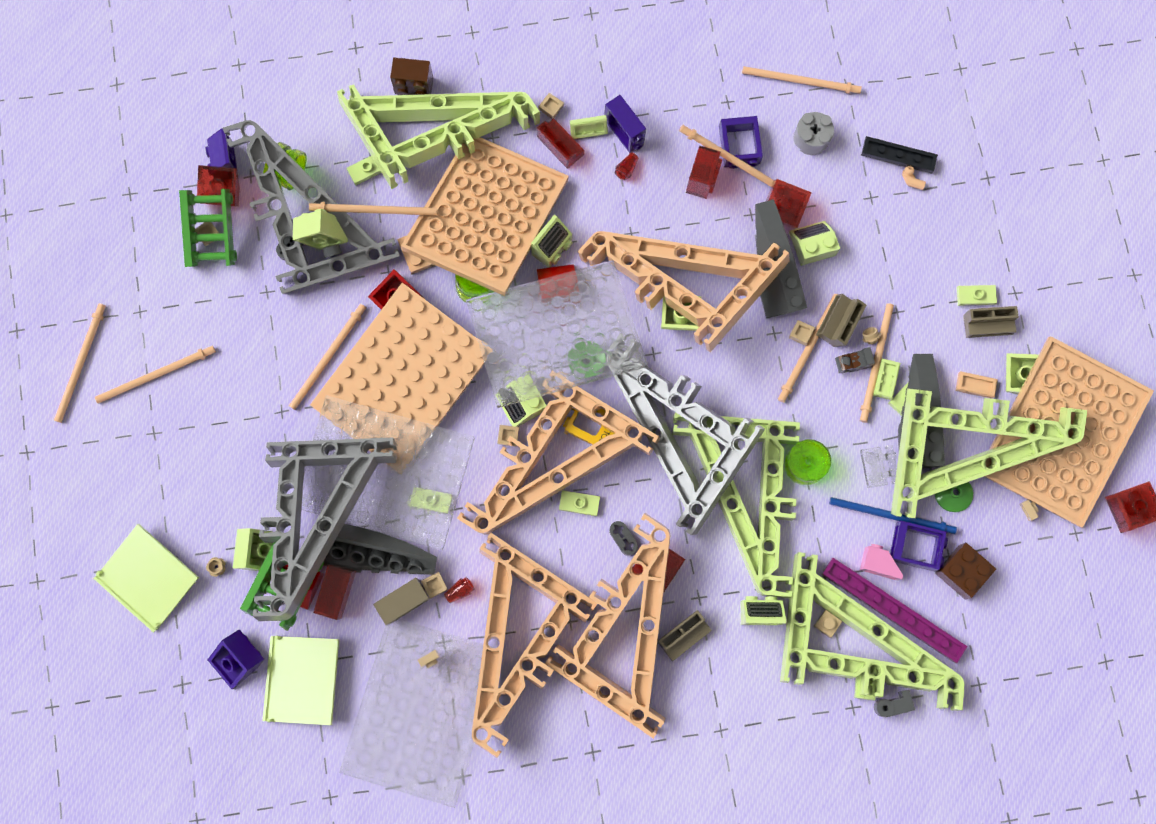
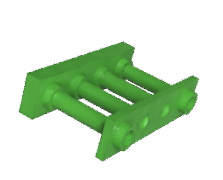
(191, 238)
(262, 586)

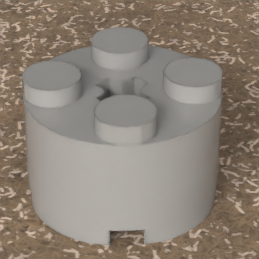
(814, 123)

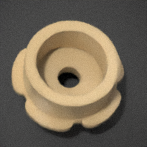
(871, 335)
(211, 566)

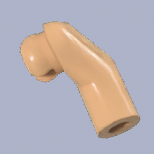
(908, 175)

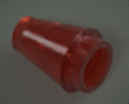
(626, 166)
(459, 590)

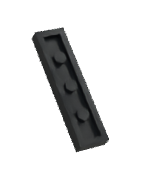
(899, 154)

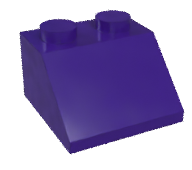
(219, 151)
(235, 659)

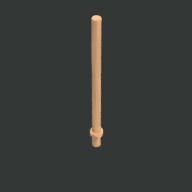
(802, 80)
(692, 134)
(373, 209)
(355, 316)
(97, 317)
(201, 354)
(787, 388)
(866, 407)

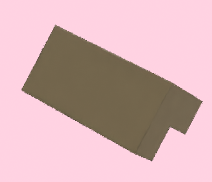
(841, 320)
(990, 321)
(401, 601)
(684, 635)

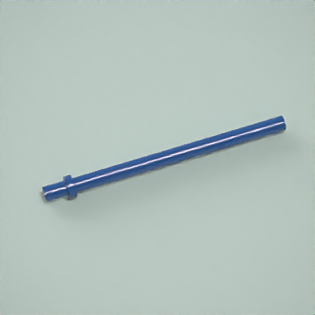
(887, 514)

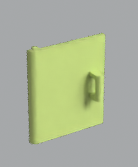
(146, 578)
(301, 680)

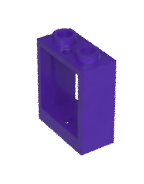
(625, 124)
(736, 125)
(898, 543)

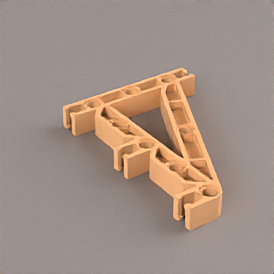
(650, 252)
(519, 500)
(654, 560)
(488, 709)

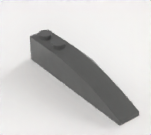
(785, 291)
(924, 377)
(374, 551)

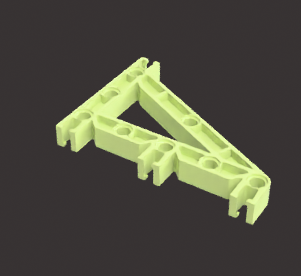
(471, 118)
(1045, 439)
(756, 559)
(928, 670)

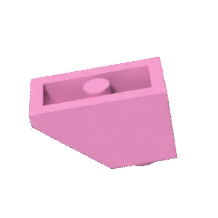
(880, 563)

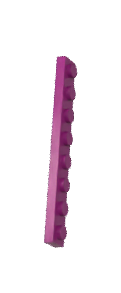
(894, 610)

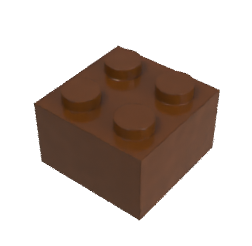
(411, 76)
(965, 571)

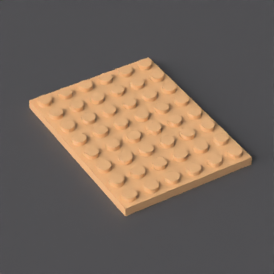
(486, 215)
(407, 362)
(1075, 475)

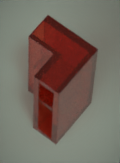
(559, 142)
(334, 592)

